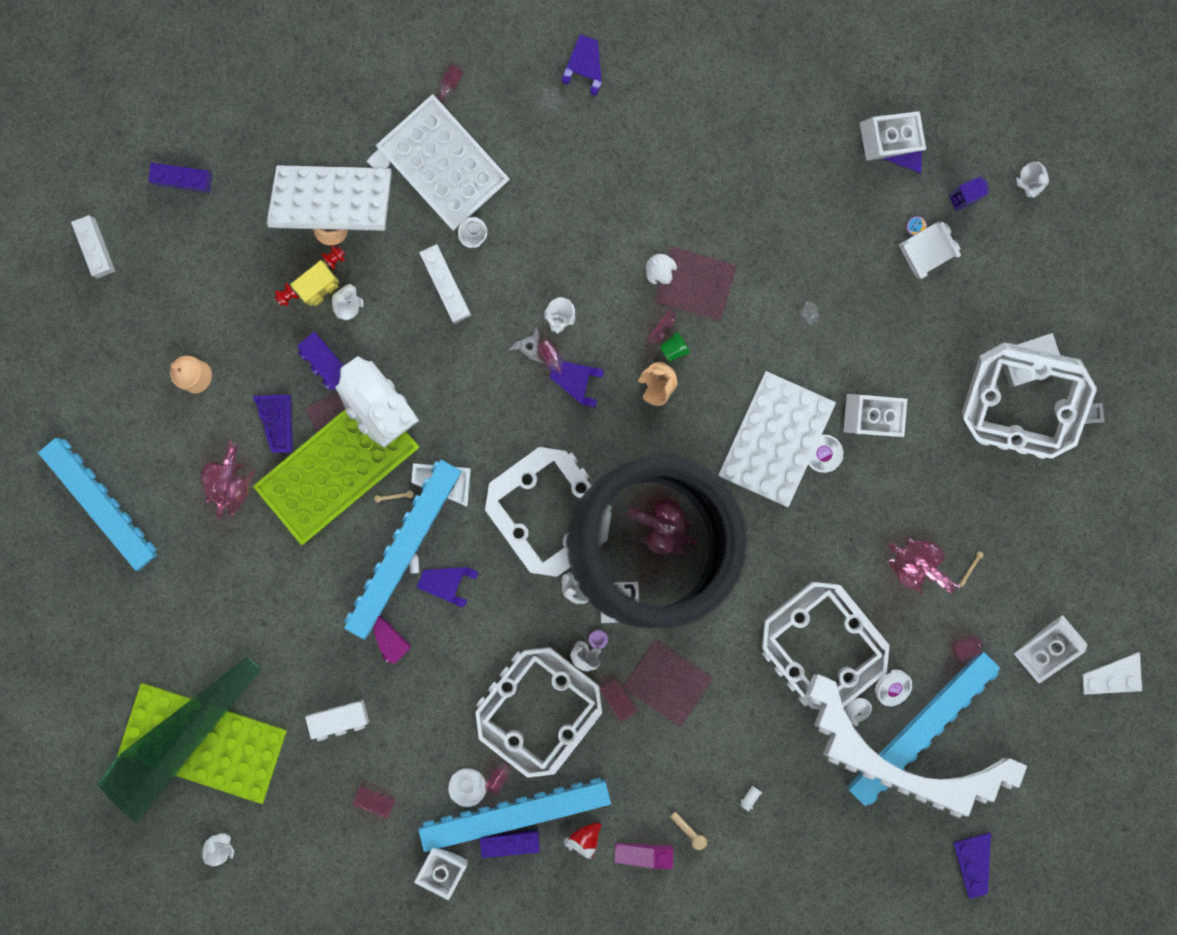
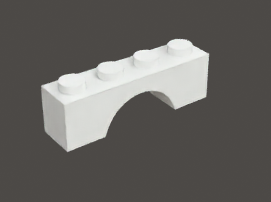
(445, 284)

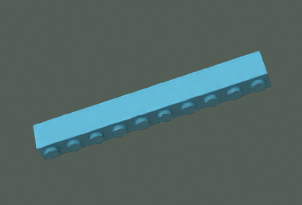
(403, 549)
(929, 722)
(514, 815)

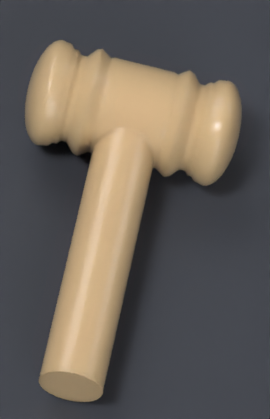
(698, 842)

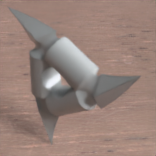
(521, 345)

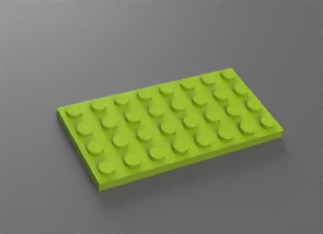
(329, 475)
(233, 758)

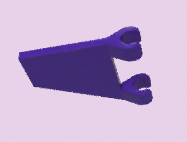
(585, 62)
(575, 380)
(445, 583)

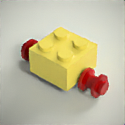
(314, 282)

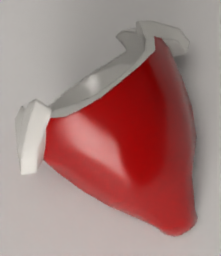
(584, 840)

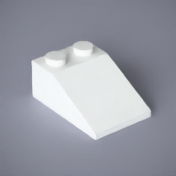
(892, 135)
(1017, 375)
(875, 415)
(1051, 649)

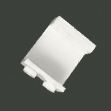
(929, 249)

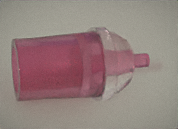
(449, 82)
(551, 357)
(499, 777)

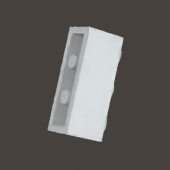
(93, 246)
(337, 720)

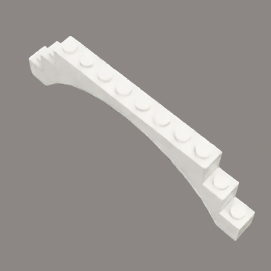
(850, 749)

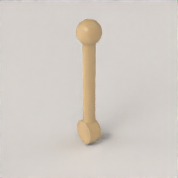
(409, 494)
(979, 555)

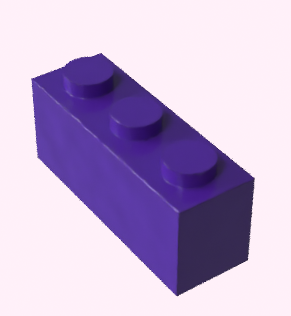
(180, 177)
(969, 193)
(322, 360)
(510, 843)

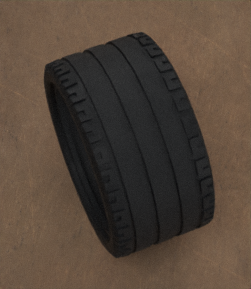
(724, 528)

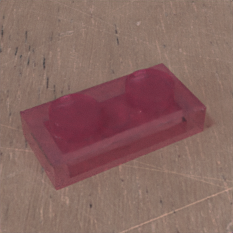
(667, 321)
(618, 700)
(374, 802)

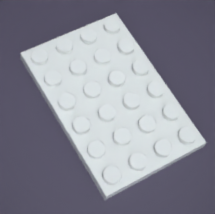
(443, 162)
(329, 198)
(777, 439)

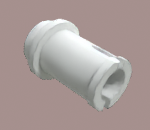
(750, 798)

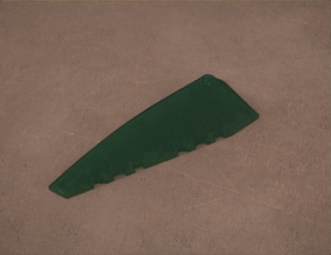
(155, 759)

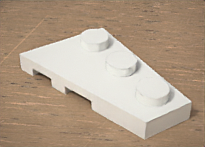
(459, 492)
(1116, 677)

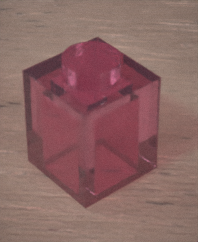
(967, 647)

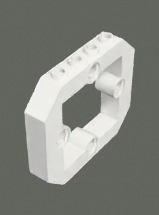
(1040, 445)
(512, 479)
(803, 602)
(517, 754)

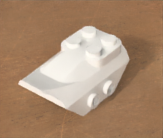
(374, 402)

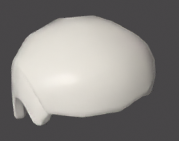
(469, 226)
(855, 707)

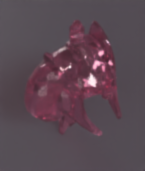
(222, 487)
(669, 527)
(918, 560)

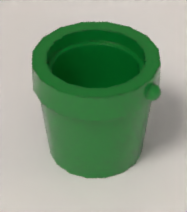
(675, 347)

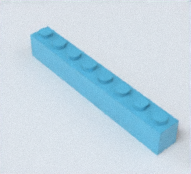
(98, 504)

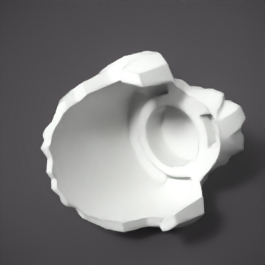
(1034, 173)
(660, 268)
(340, 304)
(560, 314)
(570, 591)
(584, 658)
(213, 853)

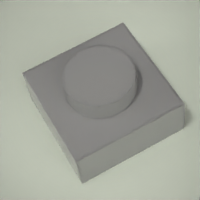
(1095, 414)

